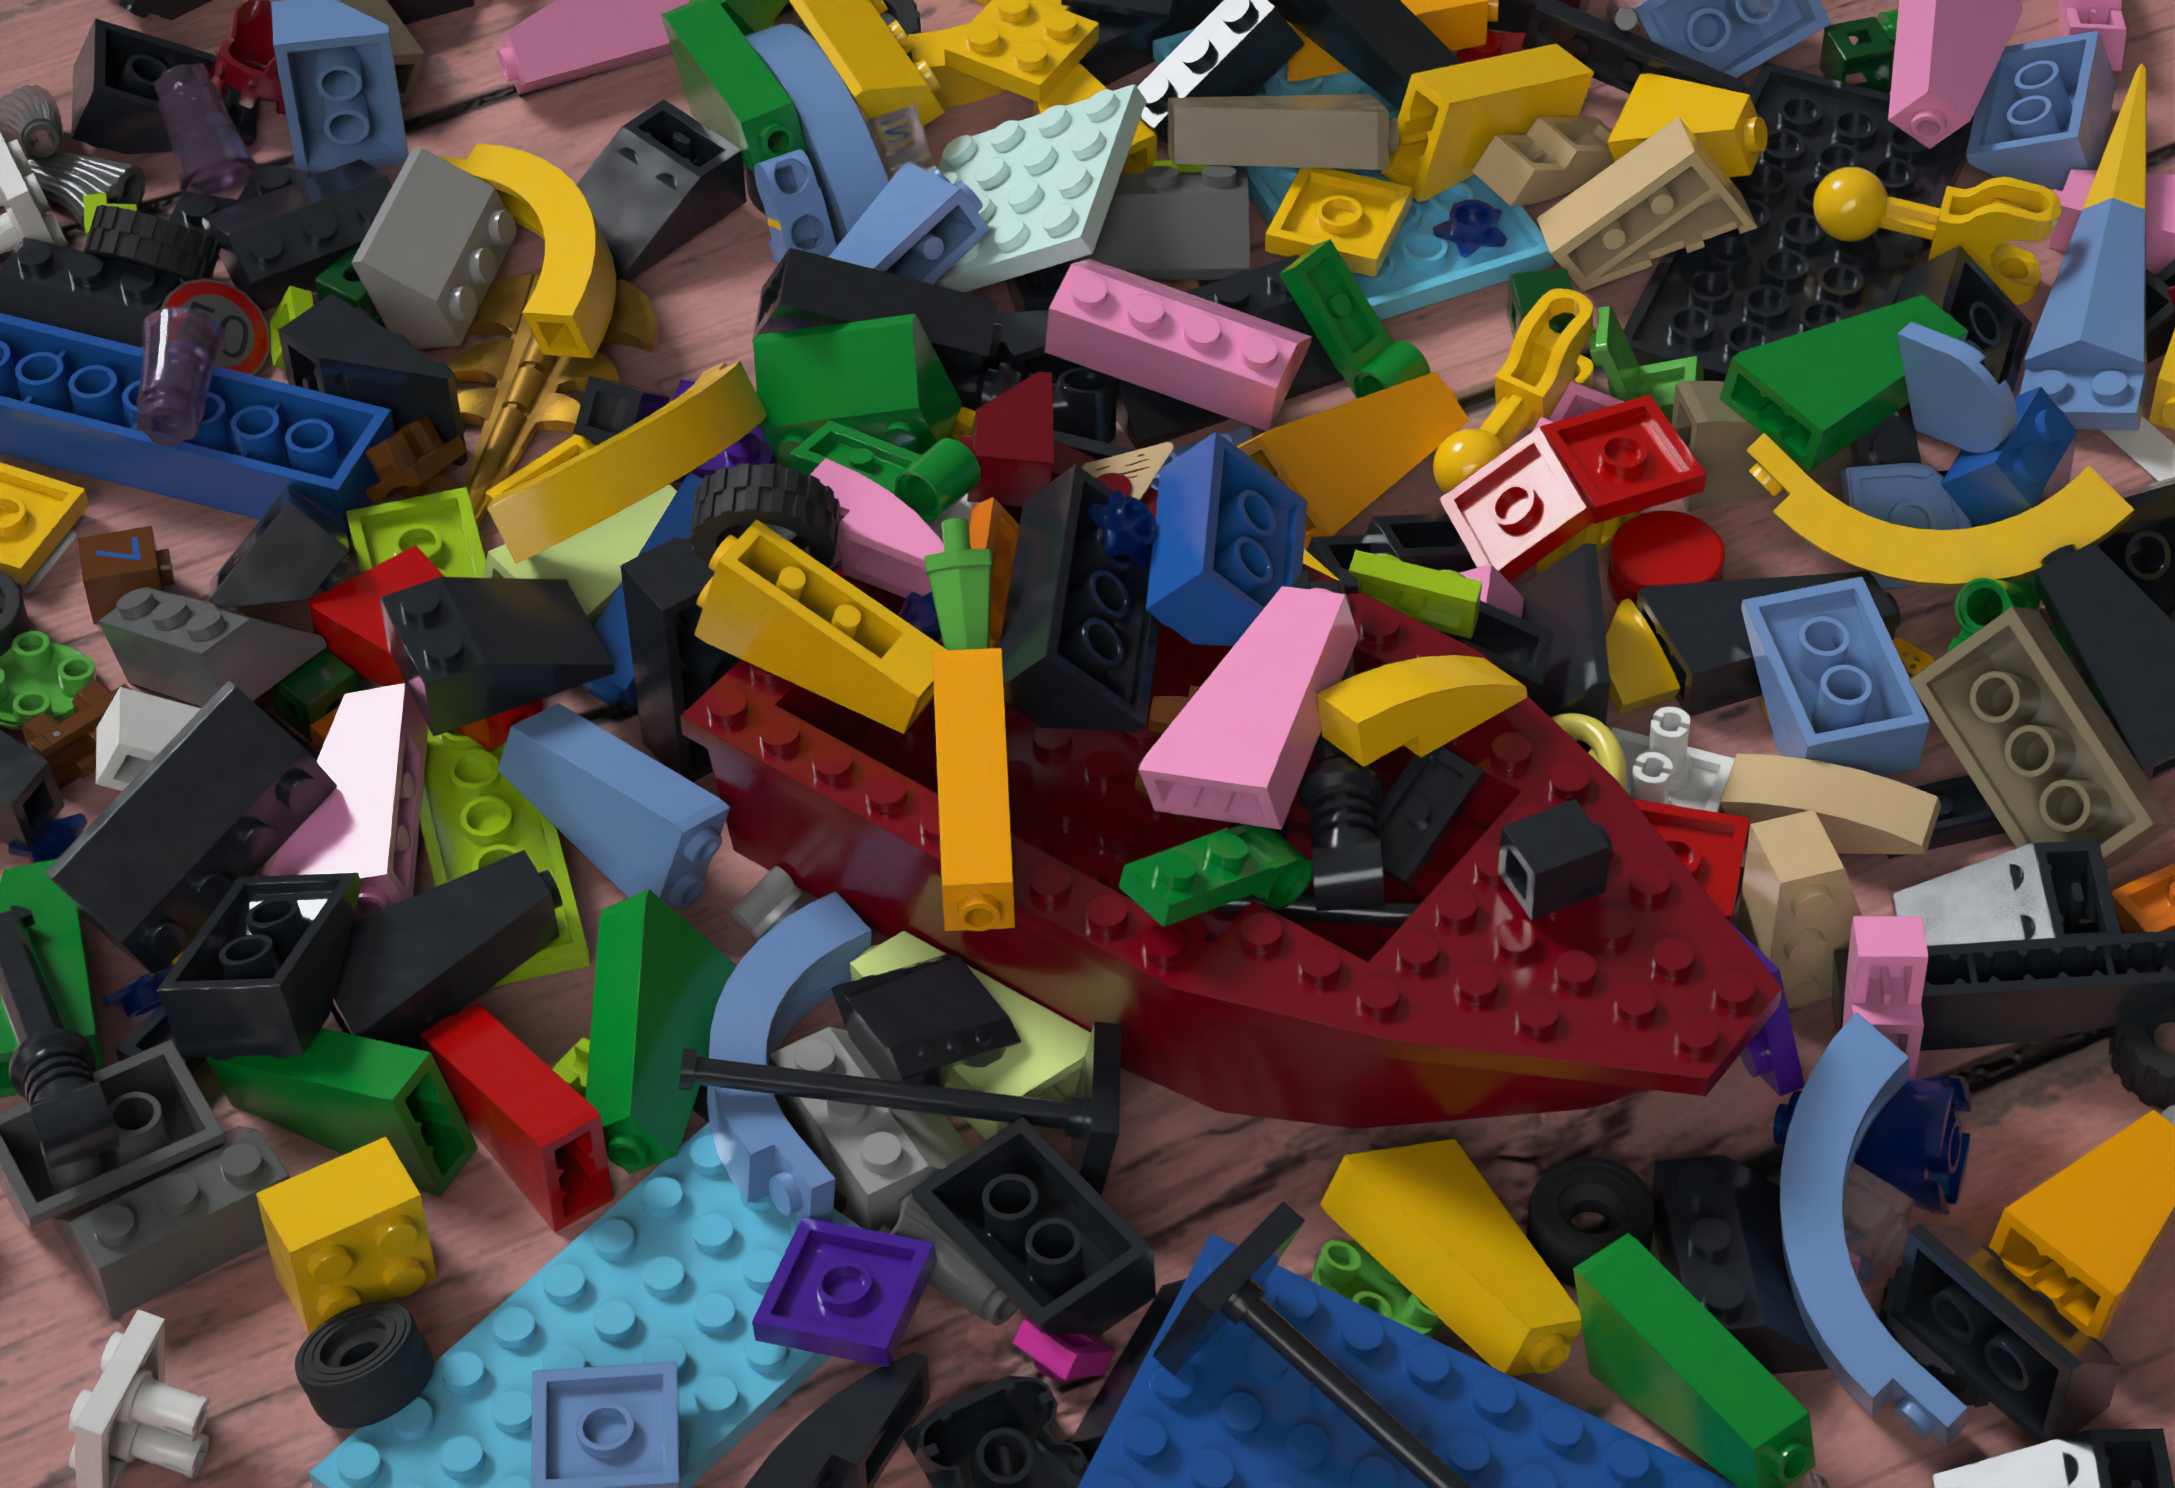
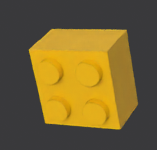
(347, 1234)

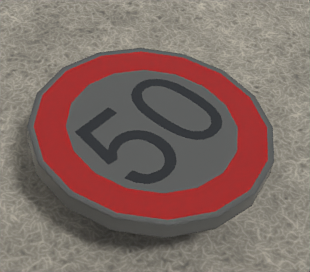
(236, 313)

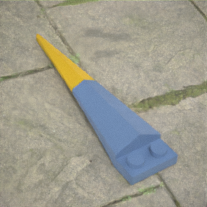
(2094, 324)

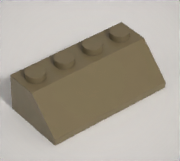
(2040, 740)

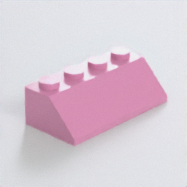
(1174, 343)

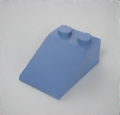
(1730, 33)
(1835, 679)

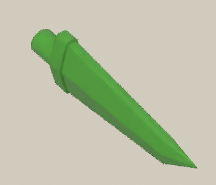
(961, 588)

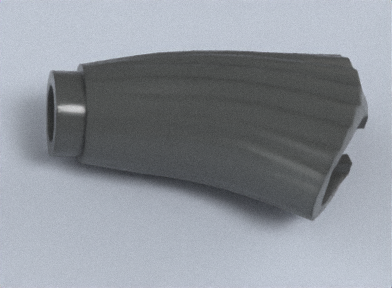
(32, 119)
(70, 176)
(954, 1272)

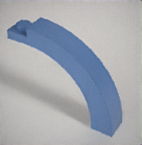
(831, 124)
(760, 1004)
(1827, 1127)

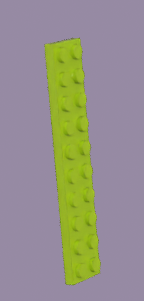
(467, 806)

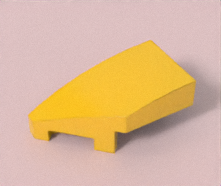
(1636, 662)

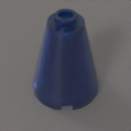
(1913, 1140)

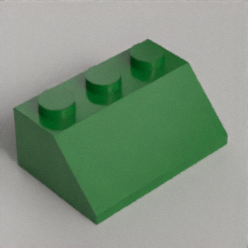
(858, 374)

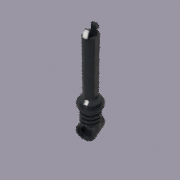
(1081, 397)
(1343, 809)
(51, 1064)

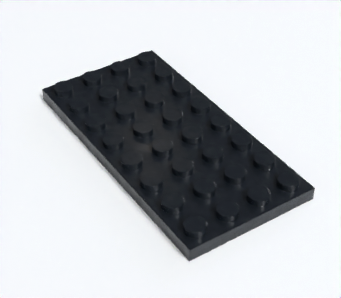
(1788, 269)

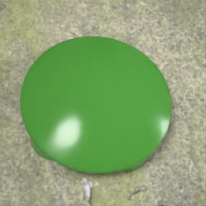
(40, 679)
(1359, 1277)

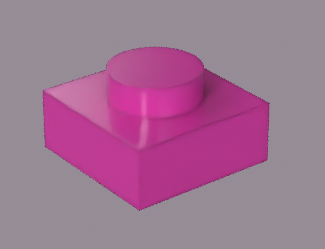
(1064, 1355)

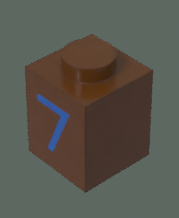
(119, 564)

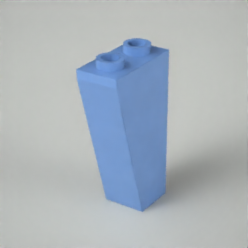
(915, 226)
(616, 804)

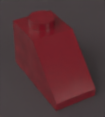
(1014, 442)

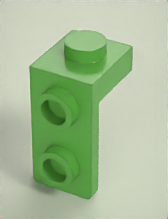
(1625, 376)

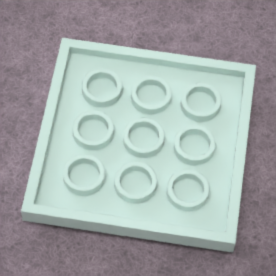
(1042, 185)

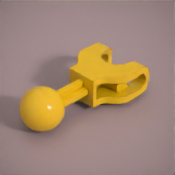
(1979, 219)
(1525, 386)

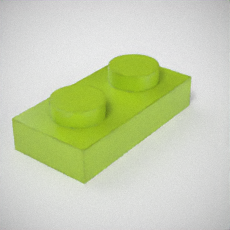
(1433, 597)

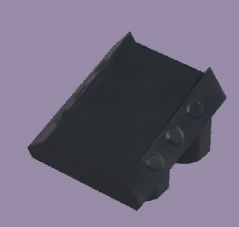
(924, 1020)
(997, 1440)

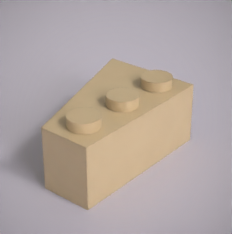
(1644, 207)
(1796, 903)

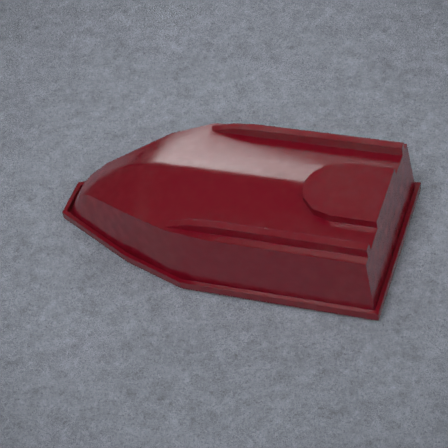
(1258, 1011)

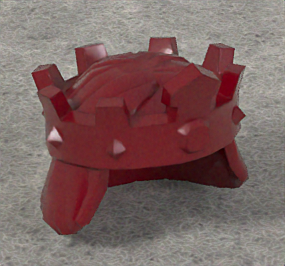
(249, 57)

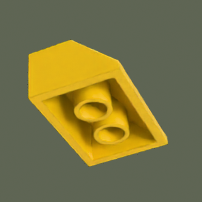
(871, 56)

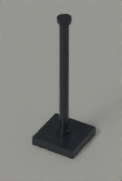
(1087, 1117)
(1236, 1295)

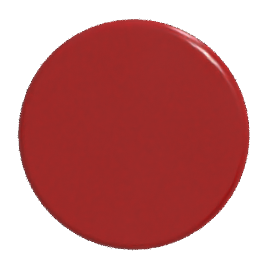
(1662, 550)

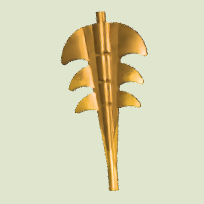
(529, 382)

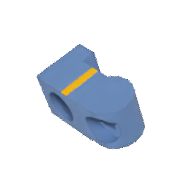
(793, 206)

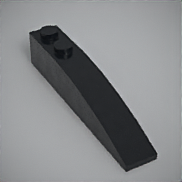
(2035, 987)

